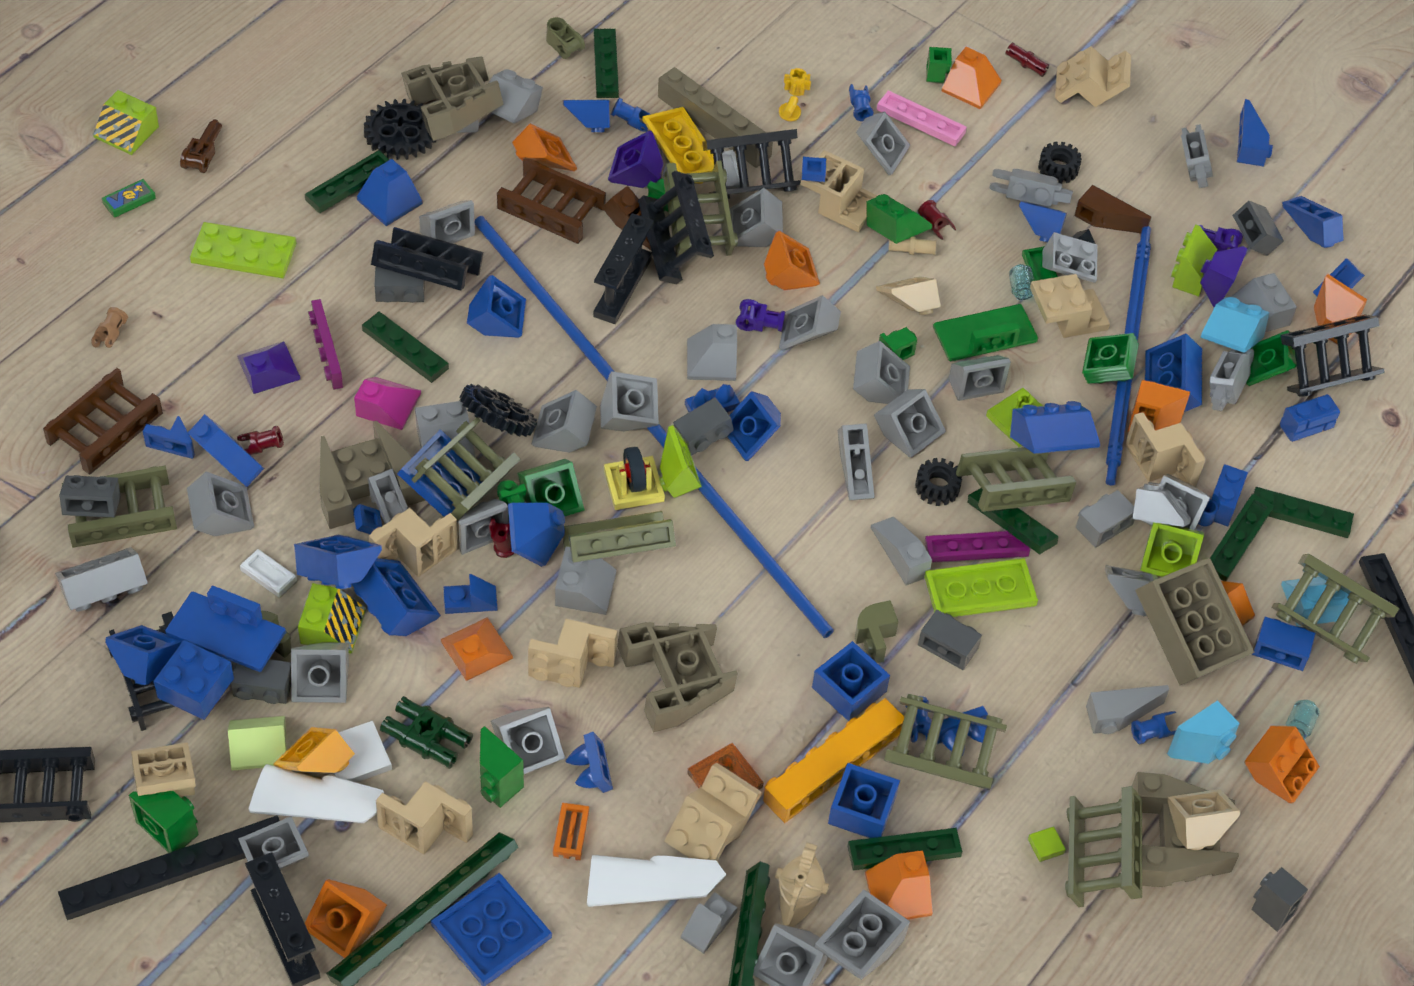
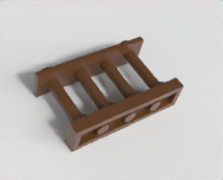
(551, 218)
(109, 440)

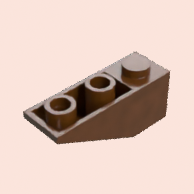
(621, 207)
(1109, 212)

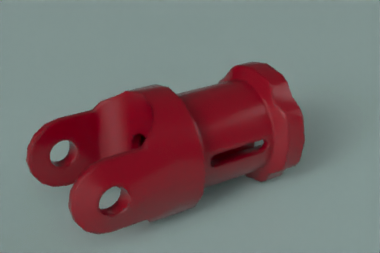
(935, 217)
(262, 440)
(501, 538)

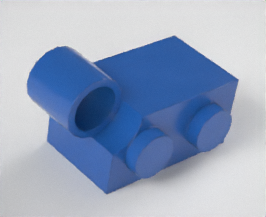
(1225, 497)

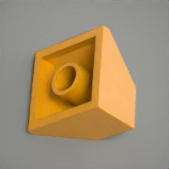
(317, 752)

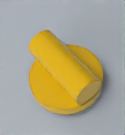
(790, 111)

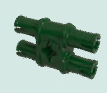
(426, 732)

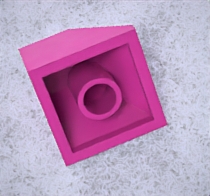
(385, 402)

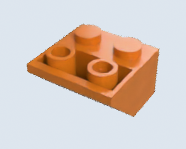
(1160, 404)
(1282, 762)

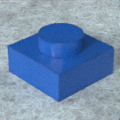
(814, 169)
(366, 518)

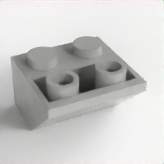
(1071, 257)

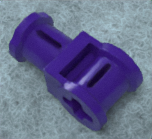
(1222, 238)
(758, 317)

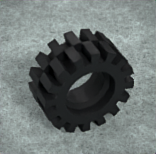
(1060, 153)
(934, 492)

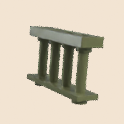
(719, 177)
(474, 490)
(1010, 493)
(134, 523)
(619, 536)
(1334, 582)
(926, 761)
(1128, 855)

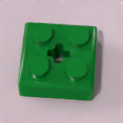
(1110, 358)

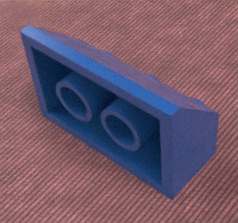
(1178, 366)
(1054, 427)
(335, 560)
(395, 598)

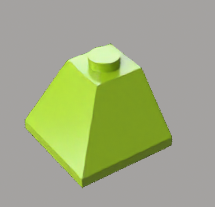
(677, 465)

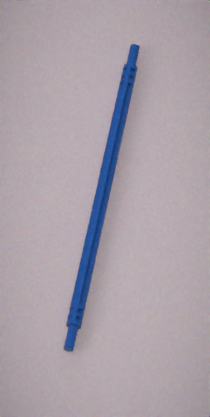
(1123, 388)

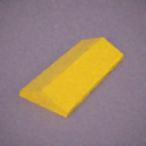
(680, 140)

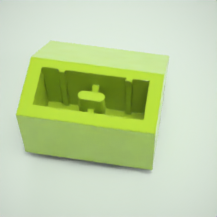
(1191, 260)

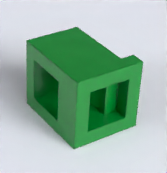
(938, 64)
(900, 342)

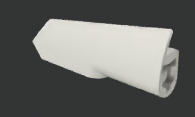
(304, 796)
(658, 879)

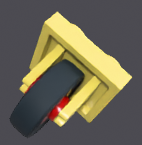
(633, 480)

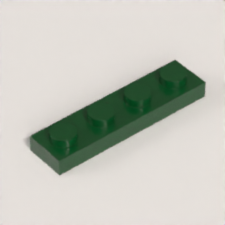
(606, 63)
(344, 183)
(405, 346)
(1307, 513)
(1019, 525)
(1240, 535)
(935, 845)

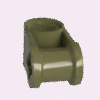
(563, 37)

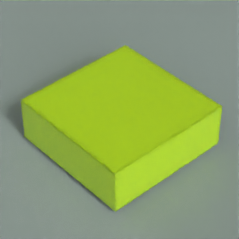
(1046, 844)

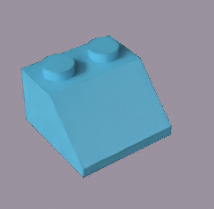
(1236, 324)
(1311, 597)
(1205, 735)

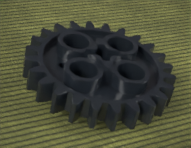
(397, 129)
(498, 410)

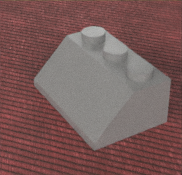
(102, 579)

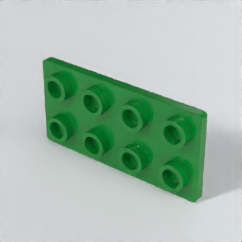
(985, 332)

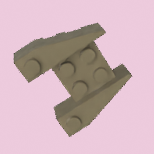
(459, 93)
(347, 470)
(685, 666)
(1171, 859)

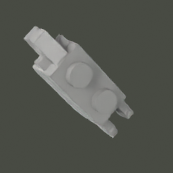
(1197, 155)
(1031, 187)
(1229, 377)

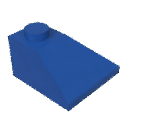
(590, 113)
(389, 193)
(1043, 220)
(497, 310)
(753, 424)
(535, 530)
(142, 652)

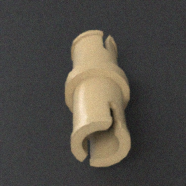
(914, 245)

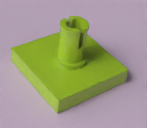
(1002, 412)

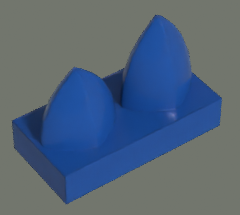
(724, 394)
(950, 727)
(592, 754)

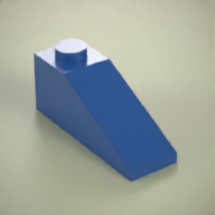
(1252, 138)
(1316, 221)
(225, 450)

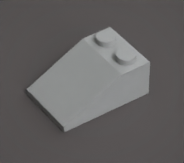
(442, 416)
(864, 935)

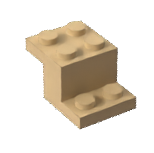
(1093, 76)
(842, 192)
(1069, 305)
(1164, 451)
(416, 542)
(569, 658)
(164, 770)
(713, 815)
(425, 817)

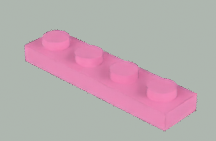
(921, 118)

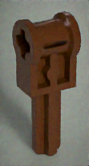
(201, 151)

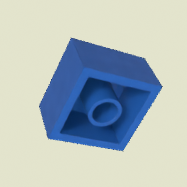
(194, 679)
(850, 681)
(863, 801)

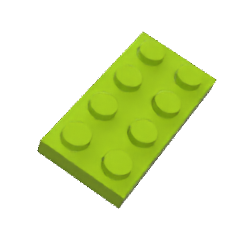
(243, 250)
(981, 588)

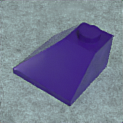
(637, 162)
(1221, 272)
(268, 367)

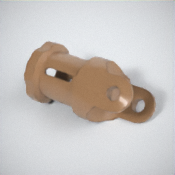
(109, 328)

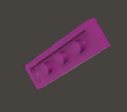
(326, 351)
(974, 546)

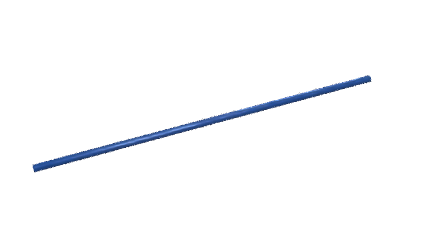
(658, 432)

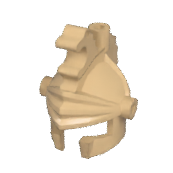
(800, 886)

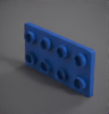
(227, 627)

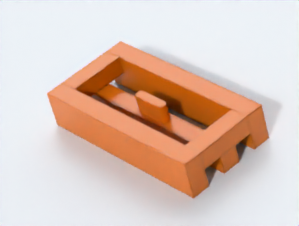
(567, 851)

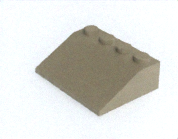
(1194, 621)

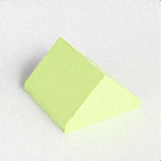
(256, 742)

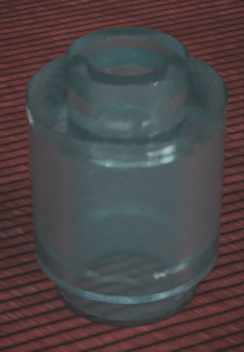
(1020, 281)
(1304, 717)

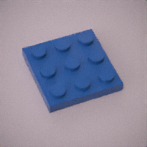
(425, 486)
(491, 929)

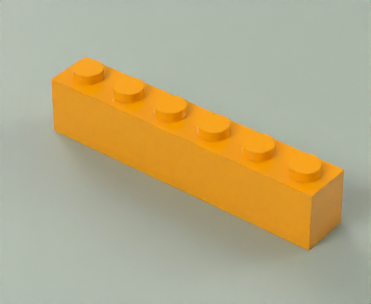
(825, 765)

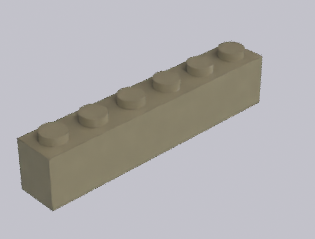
(708, 111)

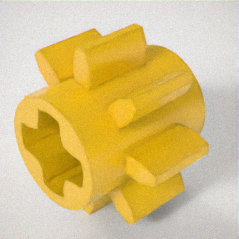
(797, 82)

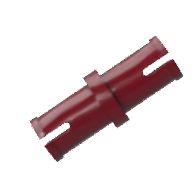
(1027, 59)

